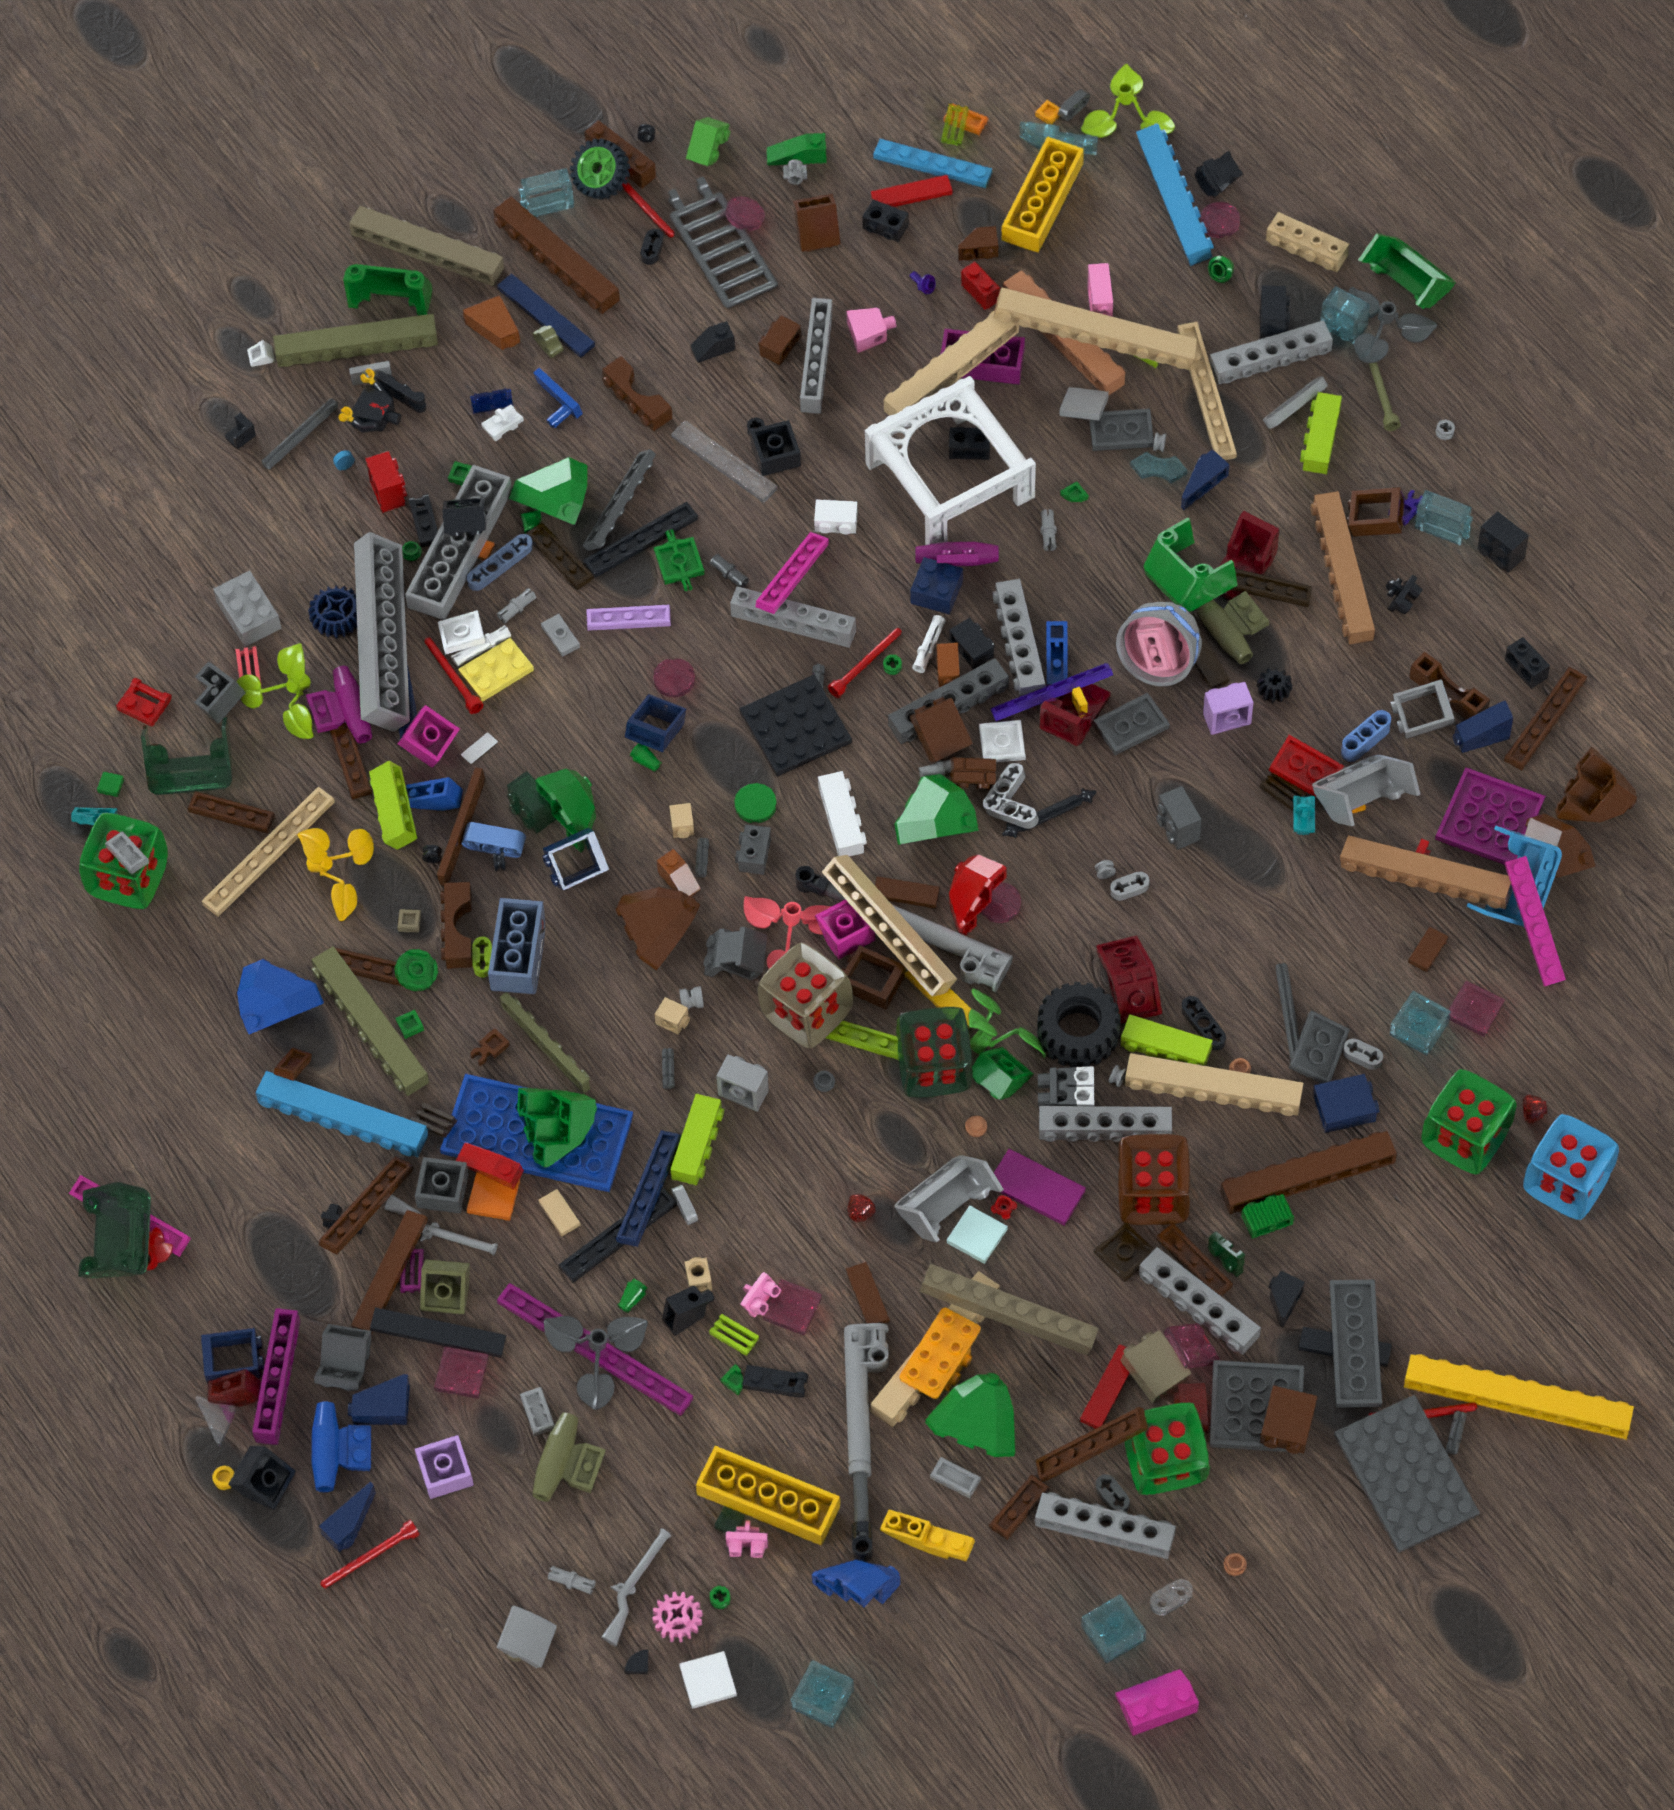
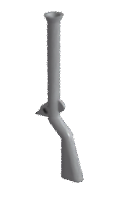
(398, 1206)
(614, 1630)

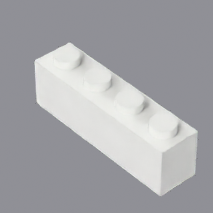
(841, 814)

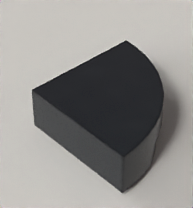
(638, 1663)

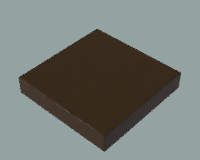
(1124, 1251)

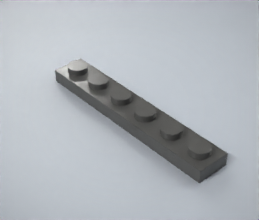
(621, 496)

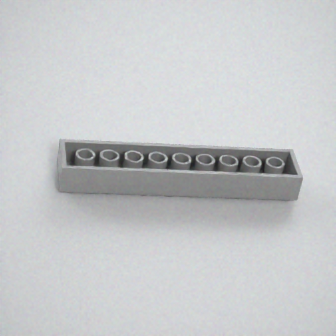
(381, 632)

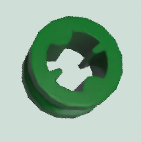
(886, 664)
(724, 1592)

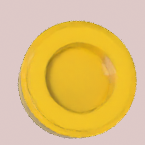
(222, 1477)

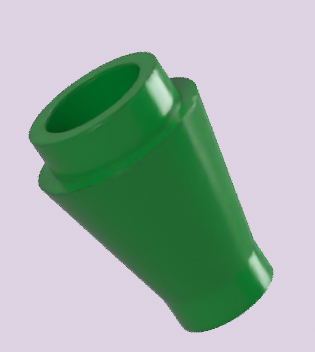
(643, 755)
(632, 1295)

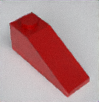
(491, 1165)

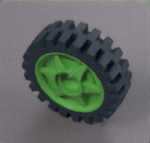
(586, 166)

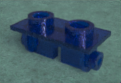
(491, 401)

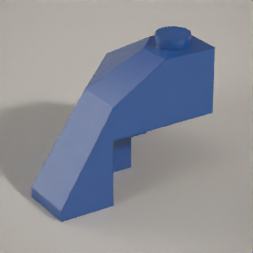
(273, 995)
(858, 1581)

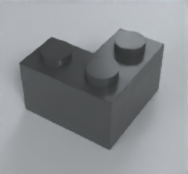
(220, 692)

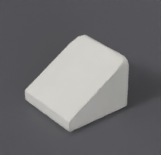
(261, 354)

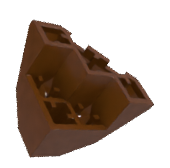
(1596, 792)
(1574, 848)
(656, 921)

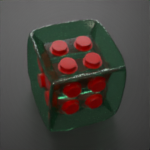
(934, 1052)

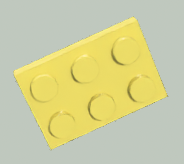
(496, 669)

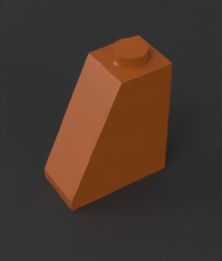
(493, 322)

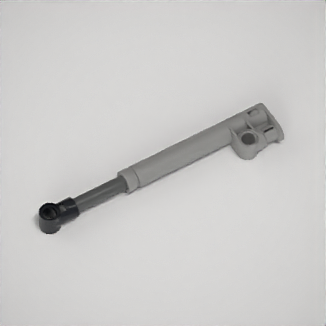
(987, 962)
(860, 1350)

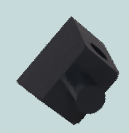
(685, 1308)

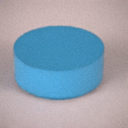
(343, 460)

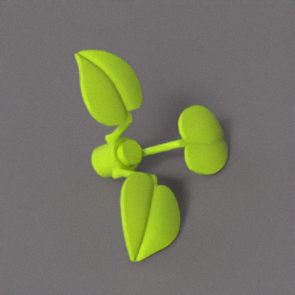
(1124, 85)
(290, 662)

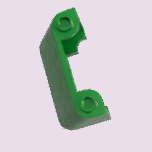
(364, 280)

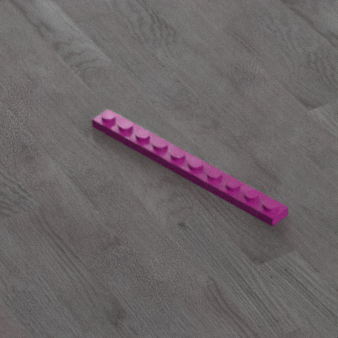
(610, 1358)

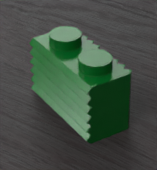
(1267, 1215)

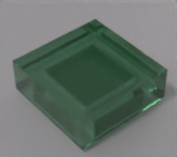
(729, 1520)

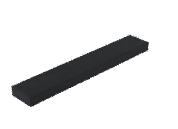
(640, 539)
(606, 1243)
(437, 1332)

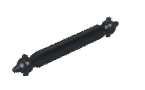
(1053, 811)

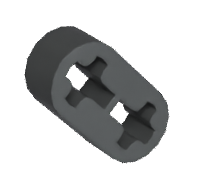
(1074, 105)
(1116, 1491)

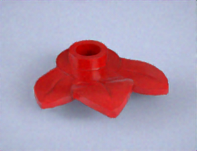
(157, 1248)

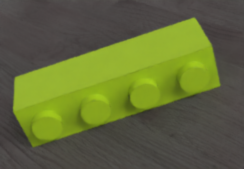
(1321, 434)
(392, 805)
(1165, 1042)
(696, 1139)

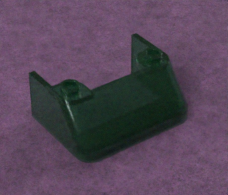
(188, 773)

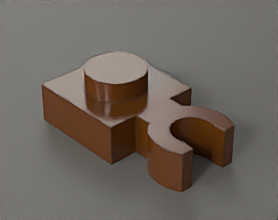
(492, 1044)

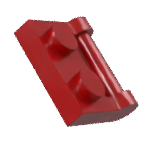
(141, 708)

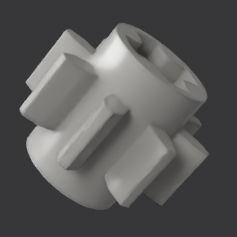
(795, 172)

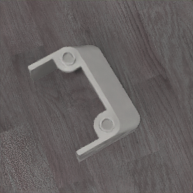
(1363, 783)
(945, 1192)

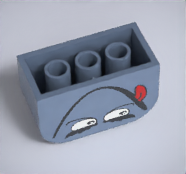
(517, 946)

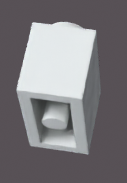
(835, 516)

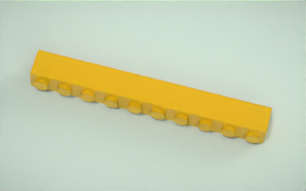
(1519, 1396)

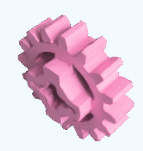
(675, 1607)

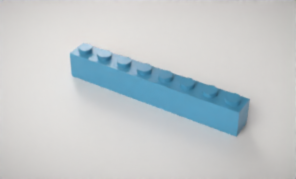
(1174, 194)
(342, 1114)

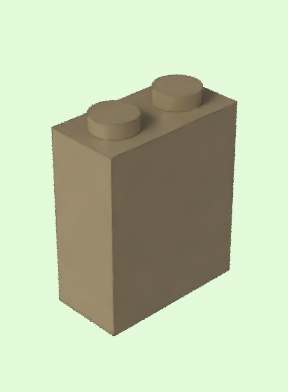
(1154, 1365)

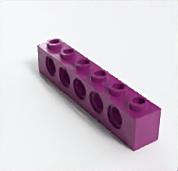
(276, 1376)

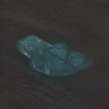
(1037, 133)

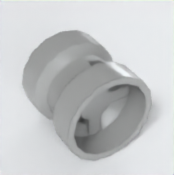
(691, 998)

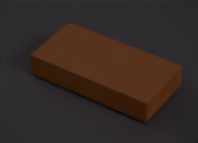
(1428, 949)
(292, 1064)

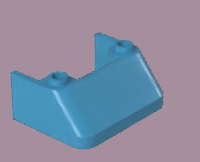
(1543, 862)

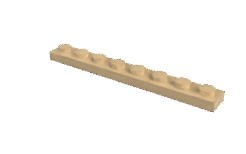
(1208, 396)
(267, 851)

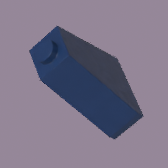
(1484, 728)
(382, 1403)

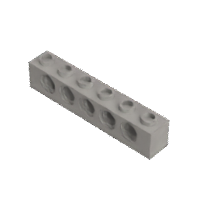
(1304, 341)
(816, 355)
(1012, 592)
(796, 618)
(1095, 1116)
(1160, 1262)
(1113, 1534)

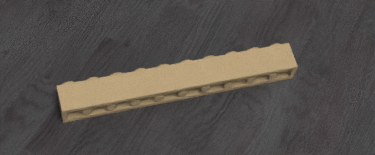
(1095, 328)

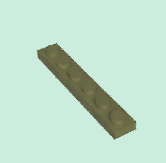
(549, 1047)

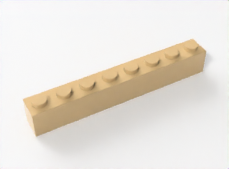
(952, 363)
(889, 925)
(1213, 1084)
(897, 1396)

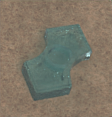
(1166, 468)

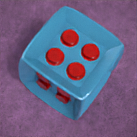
(1571, 1166)

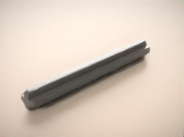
(299, 434)
(1287, 1006)

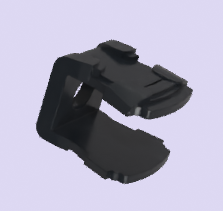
(1217, 174)

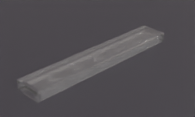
(724, 461)

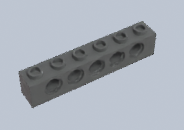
(970, 682)

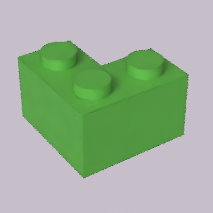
(705, 139)

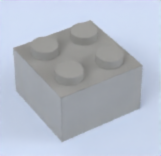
(742, 1082)

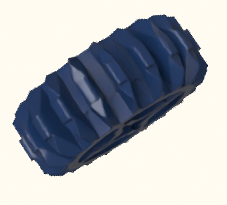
(331, 620)

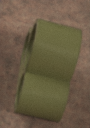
(548, 341)

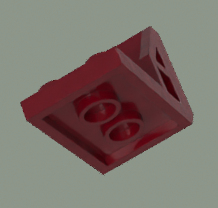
(1251, 547)
(1062, 719)
(1131, 978)

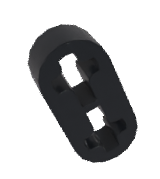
(656, 247)

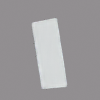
(479, 748)

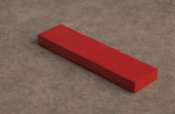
(914, 191)
(1106, 1391)

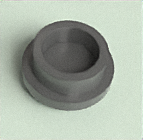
(824, 1081)

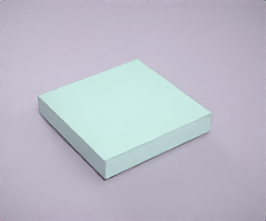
(977, 1234)

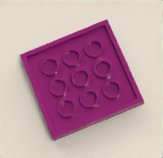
(1479, 806)

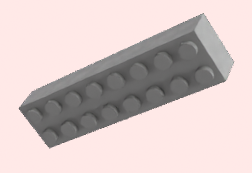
(453, 557)

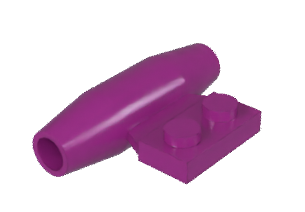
(959, 553)
(334, 708)

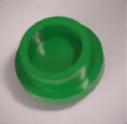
(411, 551)

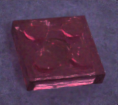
(1475, 1008)
(793, 1307)
(1191, 1345)
(461, 1372)

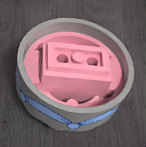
(1159, 643)

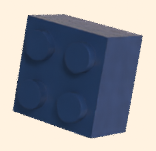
(936, 586)

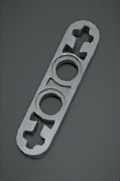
(1295, 402)

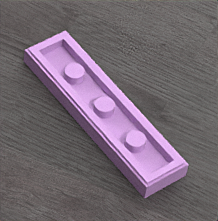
(628, 617)

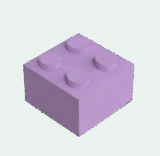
(1228, 708)
(444, 1467)

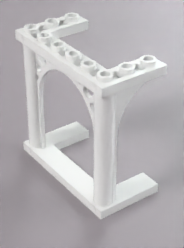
(966, 406)

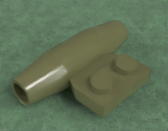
(1229, 624)
(563, 1459)

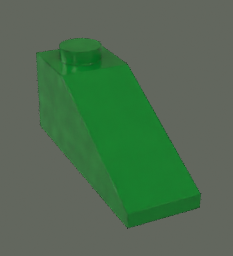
(806, 148)

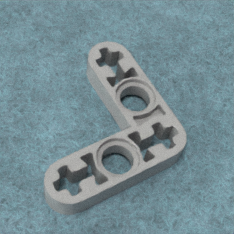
(1003, 799)

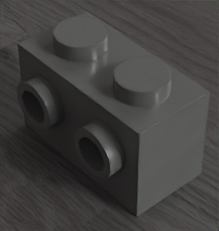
(754, 849)

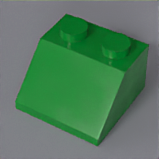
(1000, 1073)

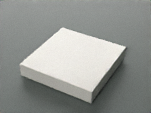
(461, 632)
(1002, 741)
(708, 1680)

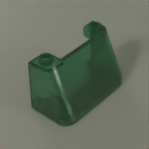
(120, 1231)

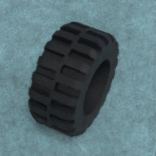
(1083, 1000)

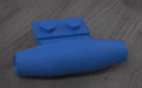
(334, 1447)

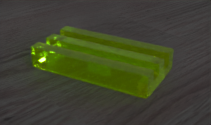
(957, 109)

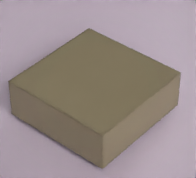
(409, 920)

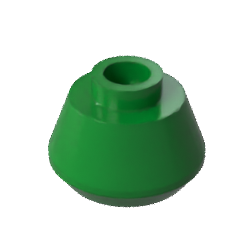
(1220, 269)

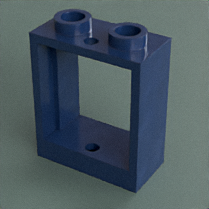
(650, 735)
(594, 850)
(231, 1338)

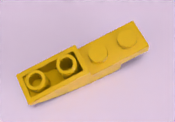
(925, 1537)

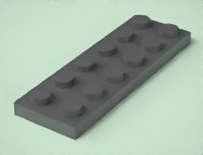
(1355, 1343)

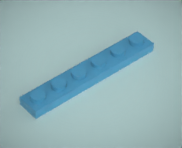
(932, 163)

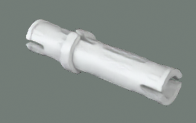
(491, 641)
(926, 651)

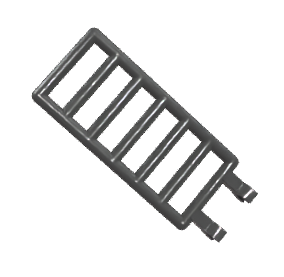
(754, 254)

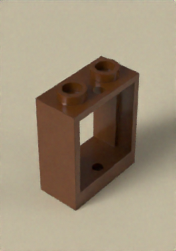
(1389, 525)
(866, 993)

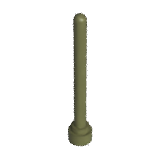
(1390, 421)

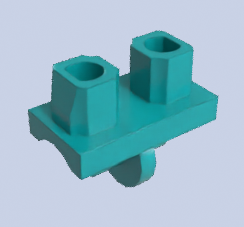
(1304, 815)

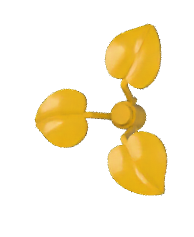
(316, 843)

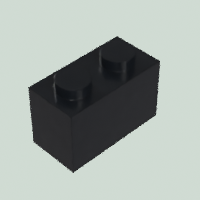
(972, 643)

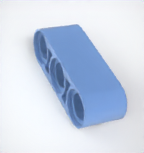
(1368, 727)
(493, 839)

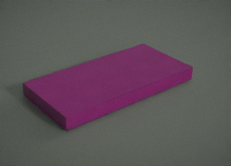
(1038, 1187)

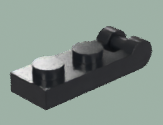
(402, 392)
(423, 519)
(775, 1381)

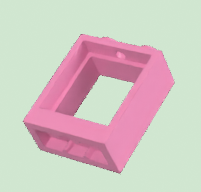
(1100, 289)

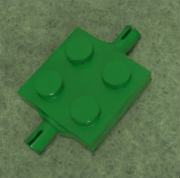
(678, 560)

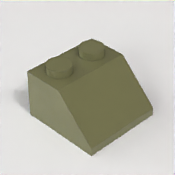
(444, 1286)

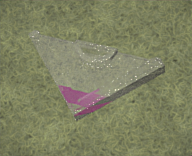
(217, 1418)

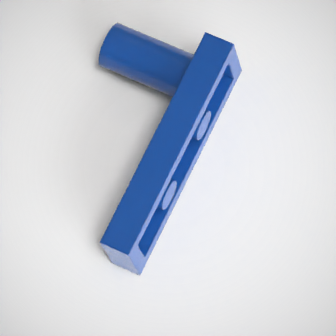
(569, 405)

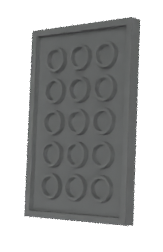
(1406, 1474)

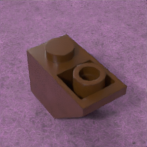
(979, 244)

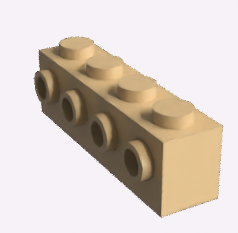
(1307, 242)

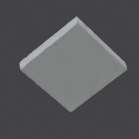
(1084, 403)

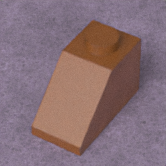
(947, 663)
(677, 873)

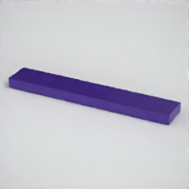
(1051, 691)

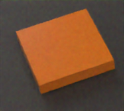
(491, 1198)

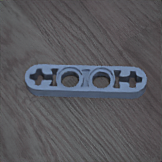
(502, 564)

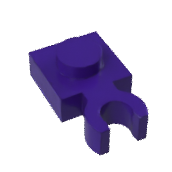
(1410, 507)

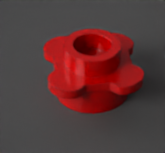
(1003, 1201)

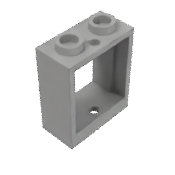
(1417, 692)

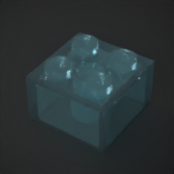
(1345, 314)
(1420, 1023)
(1113, 1628)
(822, 1694)

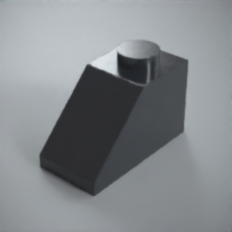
(713, 342)
(1284, 1295)

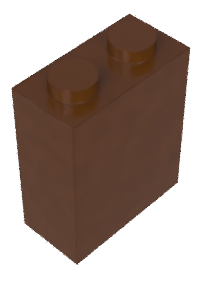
(817, 222)
(940, 729)
(1288, 1420)

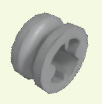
(1440, 431)
(1159, 442)
(1105, 869)
(1117, 1076)

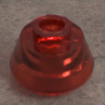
(1533, 1108)
(860, 1208)

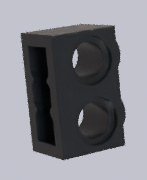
(885, 220)
(970, 446)
(1527, 662)

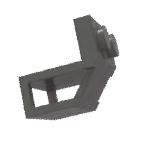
(736, 953)
(343, 1357)

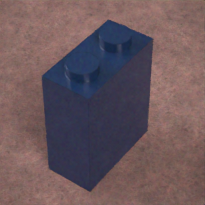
(1345, 1103)

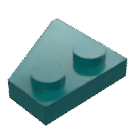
(89, 815)

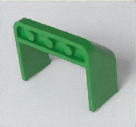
(1408, 268)
(1176, 579)

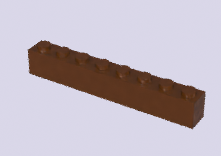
(556, 255)
(1309, 1171)

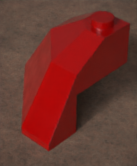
(973, 890)

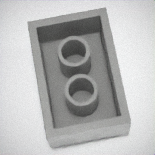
(247, 608)

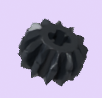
(1274, 685)

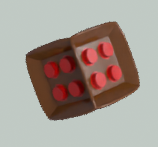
(1154, 1179)

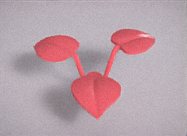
(764, 911)

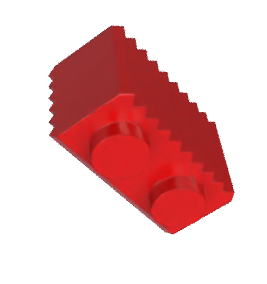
(980, 285)

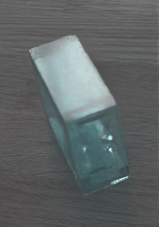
(550, 202)
(1439, 525)

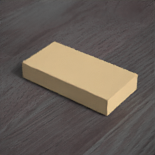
(559, 1212)

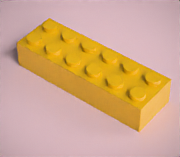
(1042, 194)
(768, 1495)

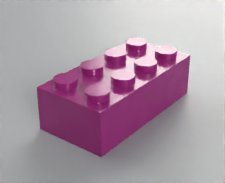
(1001, 366)

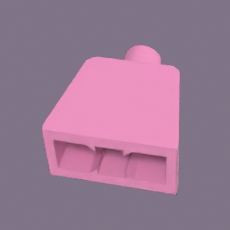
(868, 327)

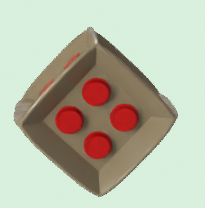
(805, 995)

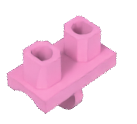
(759, 1294)
(747, 1537)

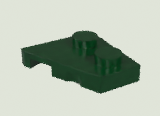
(1221, 1247)

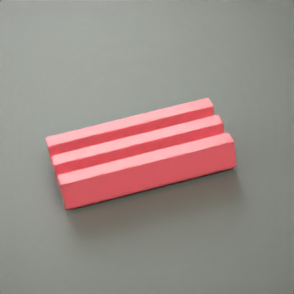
(246, 653)

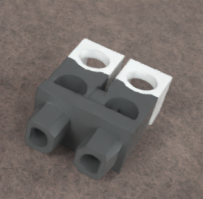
(1067, 1087)

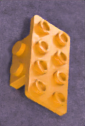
(941, 1354)

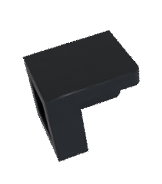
(242, 432)

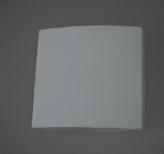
(526, 1636)

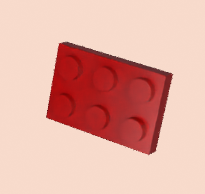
(1302, 764)

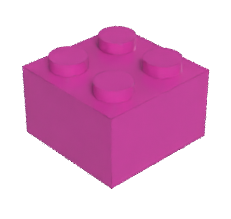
(428, 736)

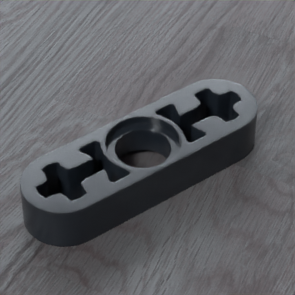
(1203, 1013)

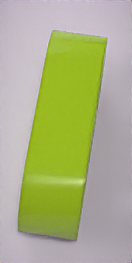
(477, 957)

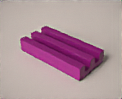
(412, 1287)

